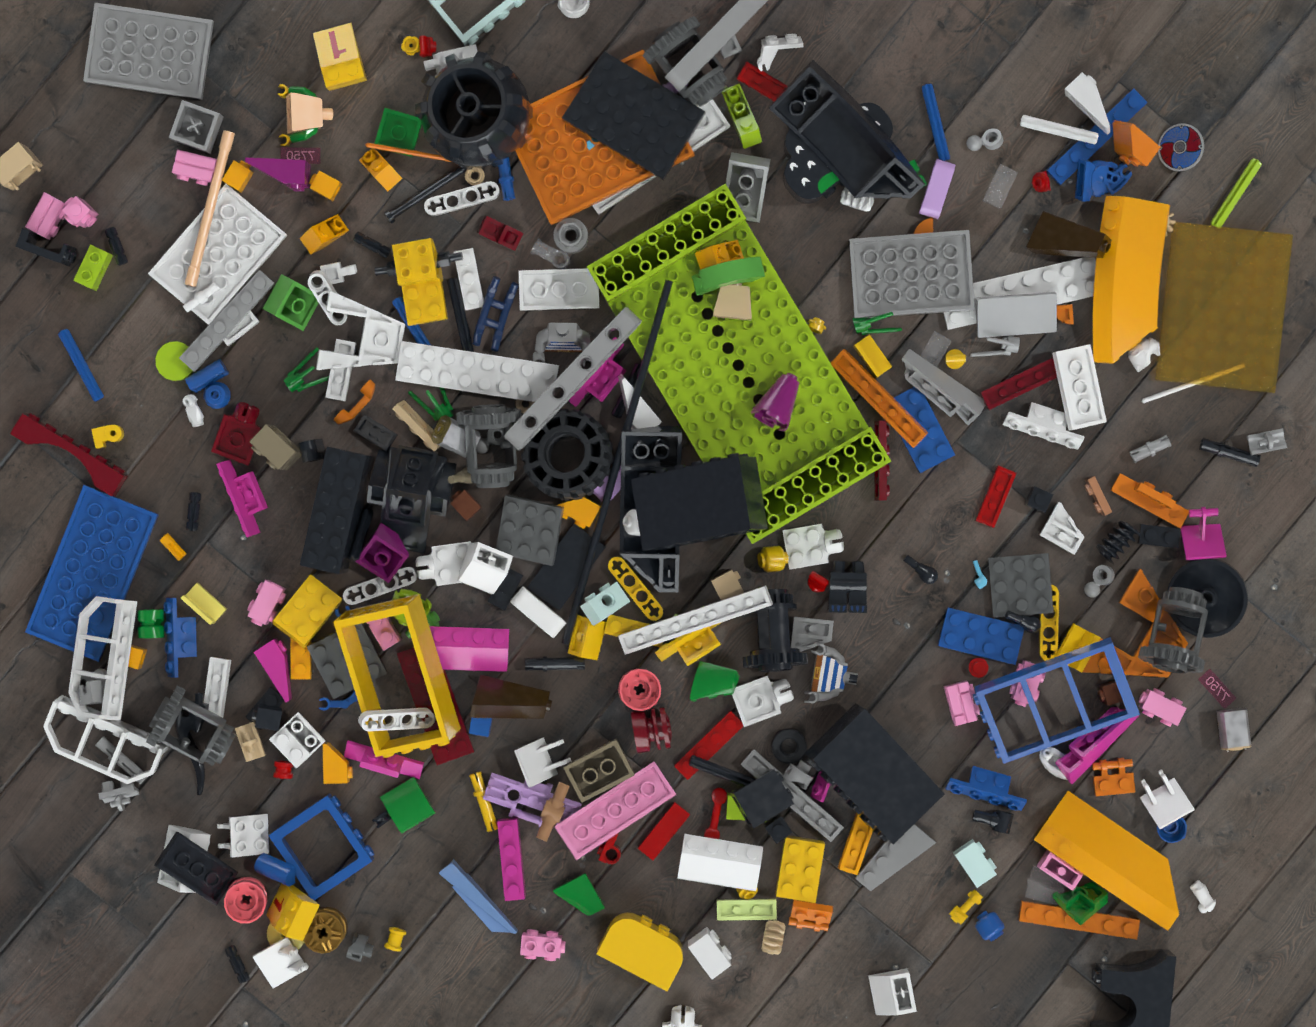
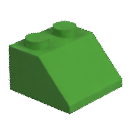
(291, 302)

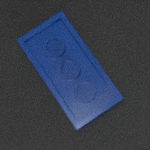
(934, 446)
(981, 636)

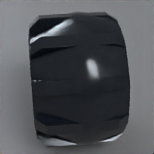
(501, 138)

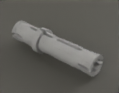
(123, 761)

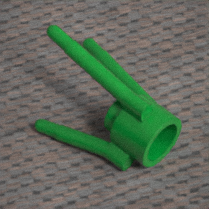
(863, 324)
(295, 380)
(440, 410)

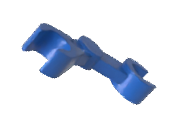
(339, 703)

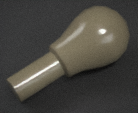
(461, 477)

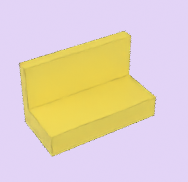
(204, 604)

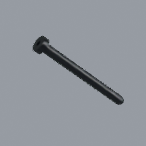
(424, 193)

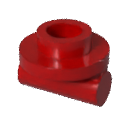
(427, 46)
(1041, 182)
(817, 582)

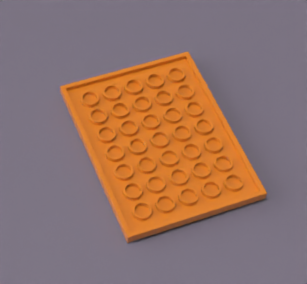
(563, 168)

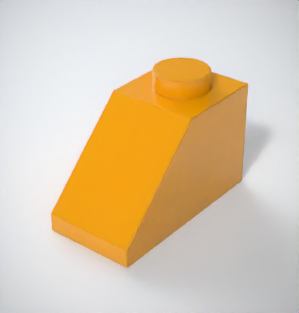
(335, 766)

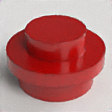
(978, 667)

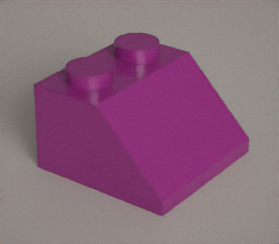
(383, 553)

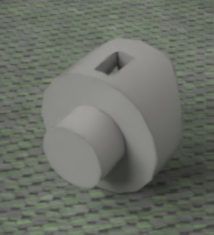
(799, 774)

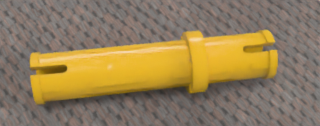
(485, 806)

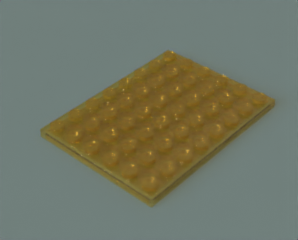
(1224, 307)

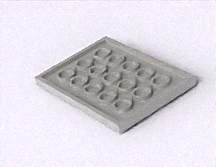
(148, 51)
(912, 274)

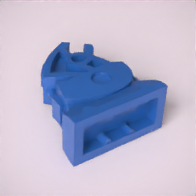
(1097, 180)

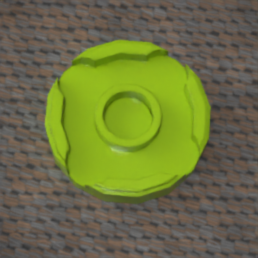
(169, 363)

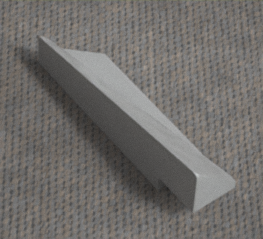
(942, 388)

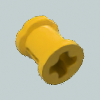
(395, 939)

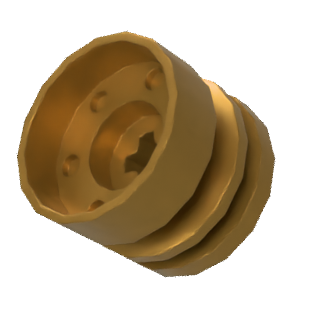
(335, 927)

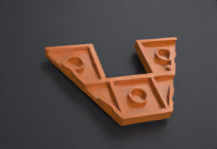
(1143, 600)

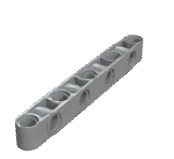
(572, 378)

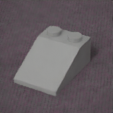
(747, 183)

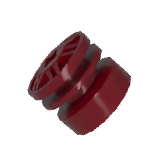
(651, 730)

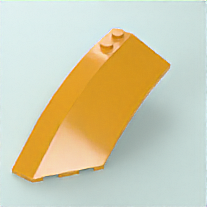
(1128, 275)
(1111, 858)

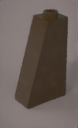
(1066, 238)
(509, 700)

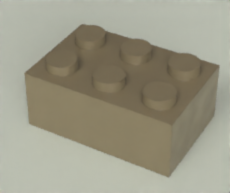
(275, 447)
(599, 770)

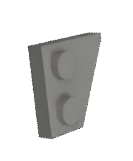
(810, 630)

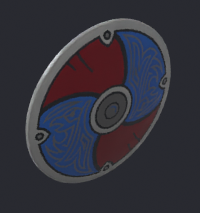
(1181, 147)

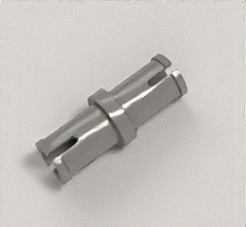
(1150, 448)

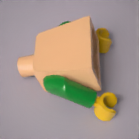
(303, 113)

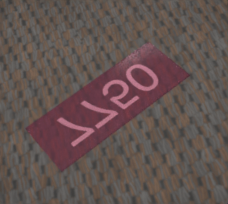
(311, 155)
(1217, 688)

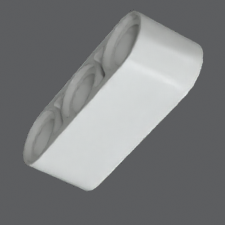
(320, 290)
(538, 612)

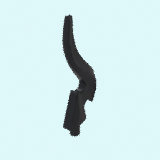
(184, 725)

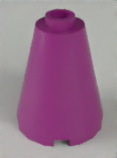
(778, 402)

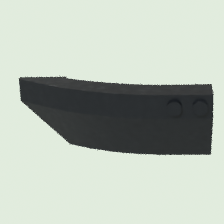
(845, 136)
(644, 452)

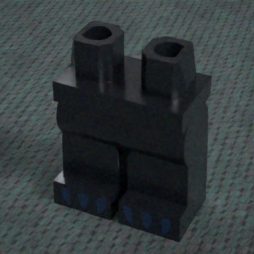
(847, 582)

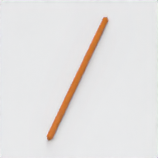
(406, 151)

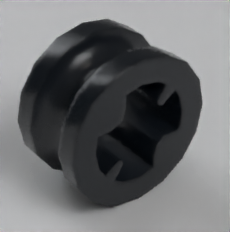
(382, 819)

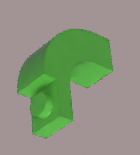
(728, 273)

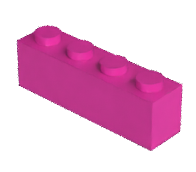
(511, 858)

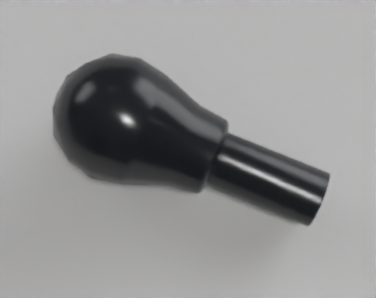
(927, 574)
(1028, 623)

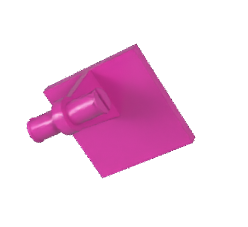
(1203, 540)

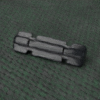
(372, 244)
(116, 246)
(193, 511)
(237, 964)

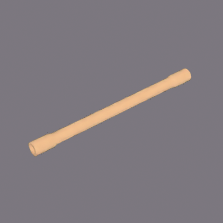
(224, 149)

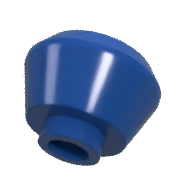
(223, 397)

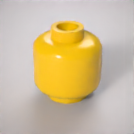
(772, 559)

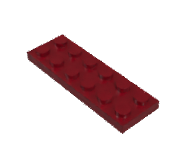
(461, 743)

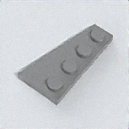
(892, 858)

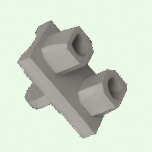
(1266, 441)
(119, 796)

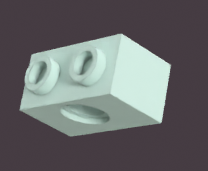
(596, 610)

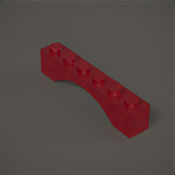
(104, 476)

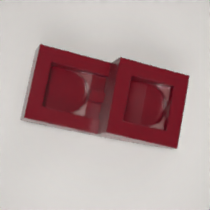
(500, 233)

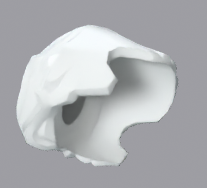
(573, 8)
(1141, 353)

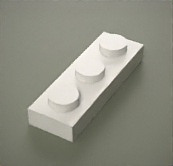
(469, 280)
(340, 377)
(217, 684)

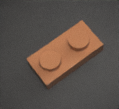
(1100, 504)

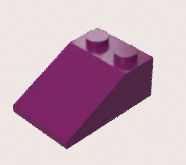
(287, 171)

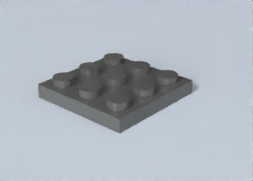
(529, 529)
(1021, 584)
(332, 664)

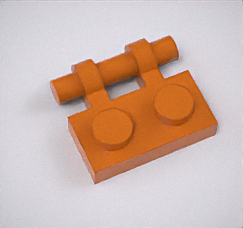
(1113, 783)
(810, 915)

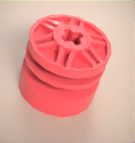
(649, 683)
(241, 910)

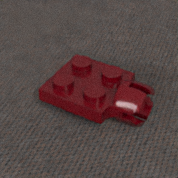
(236, 433)

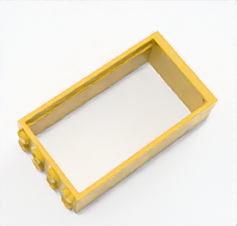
(429, 664)

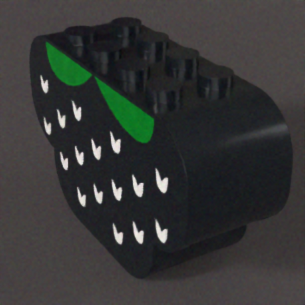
(806, 174)

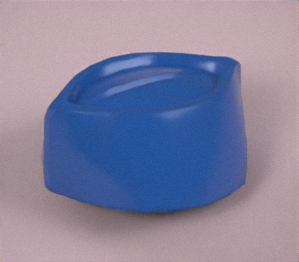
(1173, 832)

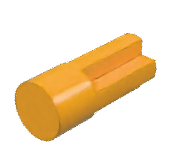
(169, 543)

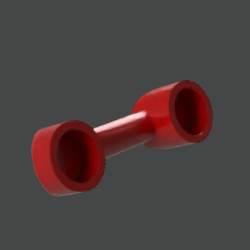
(719, 797)

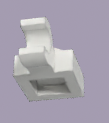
(336, 273)

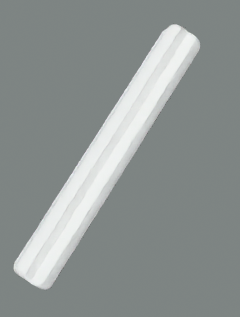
(1059, 129)

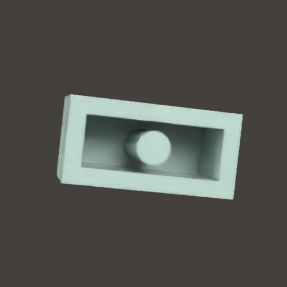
(975, 863)

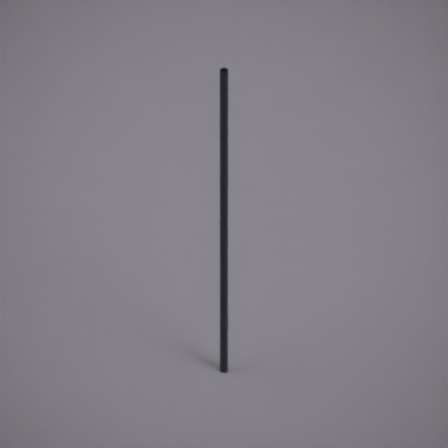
(617, 462)

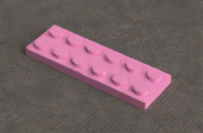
(615, 810)

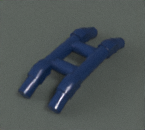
(503, 306)

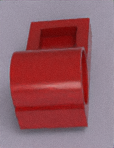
(605, 847)

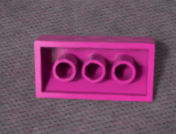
(472, 648)

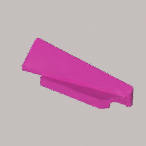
(1090, 747)

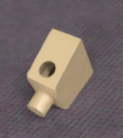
(733, 302)

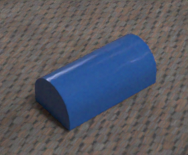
(207, 375)
(275, 869)

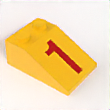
(339, 57)
(292, 912)

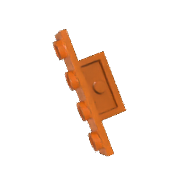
(1151, 500)

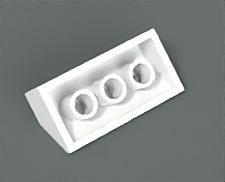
(720, 862)

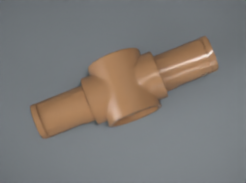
(552, 811)

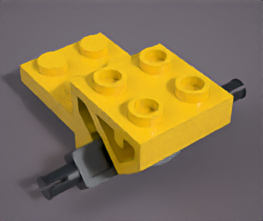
(421, 279)

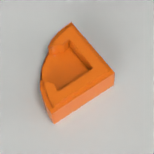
(925, 227)
(1065, 314)

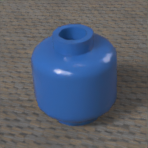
(989, 926)

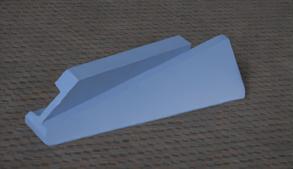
(477, 899)

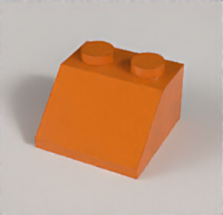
(1133, 144)

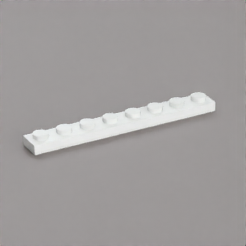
(695, 619)

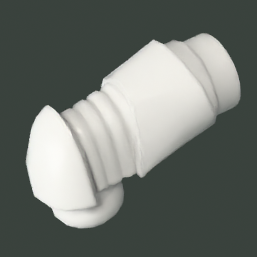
(193, 410)
(1202, 894)

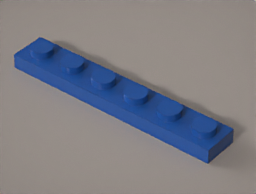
(1069, 161)

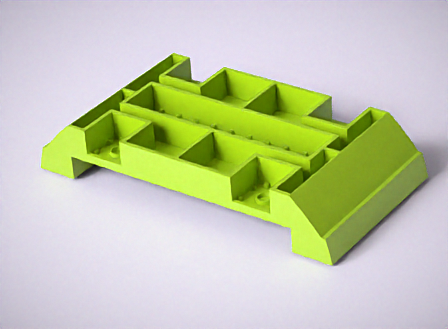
(826, 437)

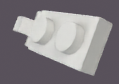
(438, 61)

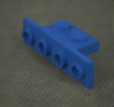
(180, 637)
(987, 786)

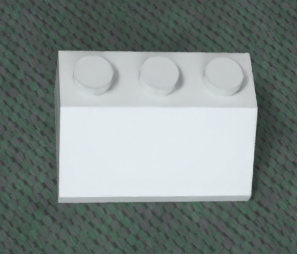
(198, 837)

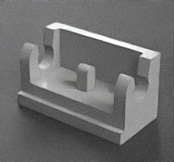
(94, 693)

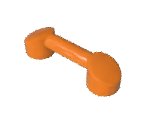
(368, 391)

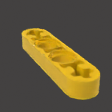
(638, 586)
(1053, 623)

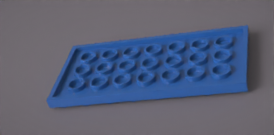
(92, 560)

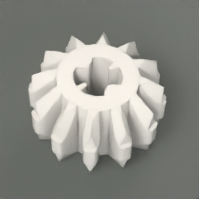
(862, 204)

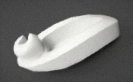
(1048, 758)

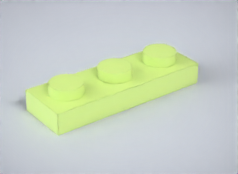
(746, 909)

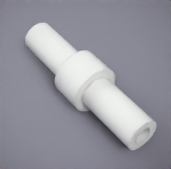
(201, 297)

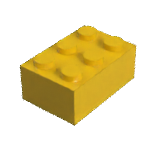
(307, 611)
(800, 869)

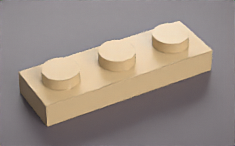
(416, 424)

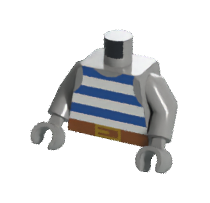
(561, 338)
(829, 674)

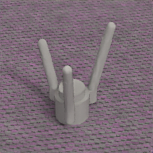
(1008, 343)

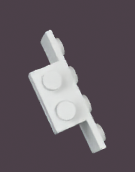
(1044, 423)

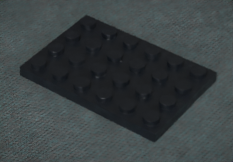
(633, 115)

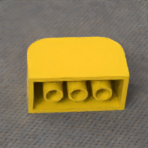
(642, 948)

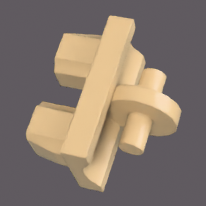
(250, 741)

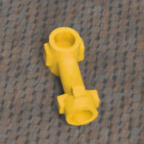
(959, 914)

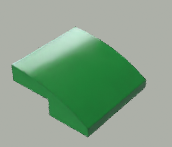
(407, 805)

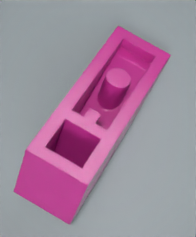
(275, 662)

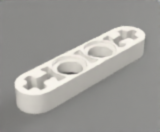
(462, 201)
(381, 588)
(396, 723)

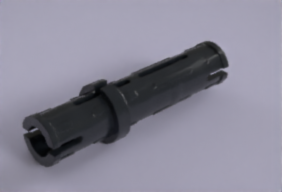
(1233, 453)
(554, 663)

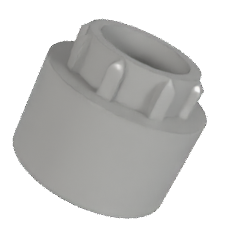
(565, 226)

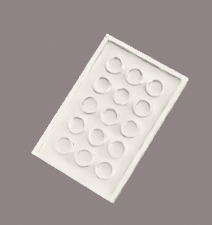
(234, 251)

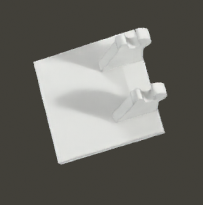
(771, 45)
(536, 761)
(1166, 802)
(247, 835)
(280, 962)

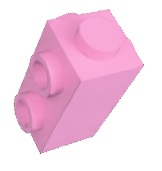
(79, 212)
(263, 608)
(1033, 683)
(1156, 704)
(542, 945)

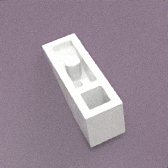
(1086, 97)
(644, 415)

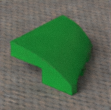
(713, 681)
(581, 895)
(1082, 901)

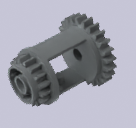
(673, 40)
(489, 417)
(1171, 657)
(166, 716)

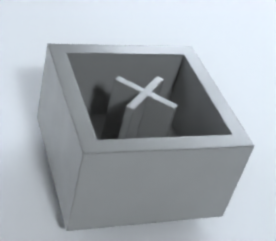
(196, 127)

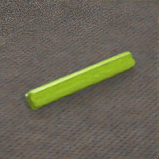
(1236, 193)

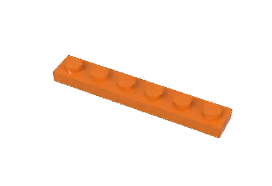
(879, 398)
(1098, 923)

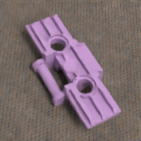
(534, 797)

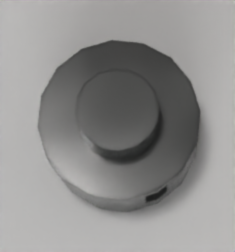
(360, 948)

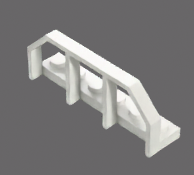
(117, 662)
(119, 728)

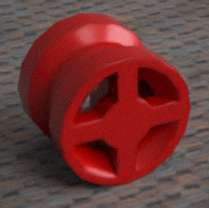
(283, 770)

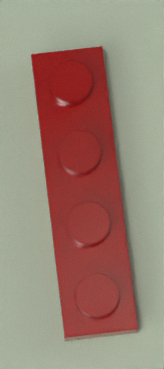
(710, 743)

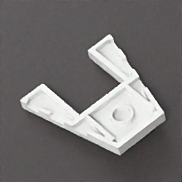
(379, 338)

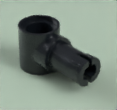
(999, 820)

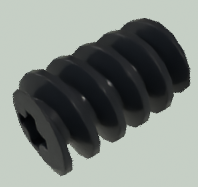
(1117, 541)

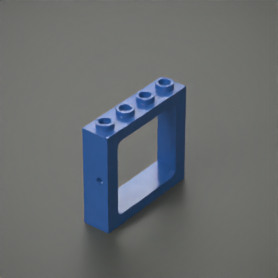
(344, 822)

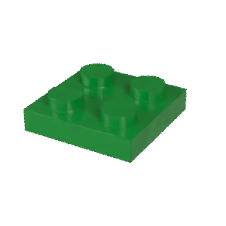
(398, 130)

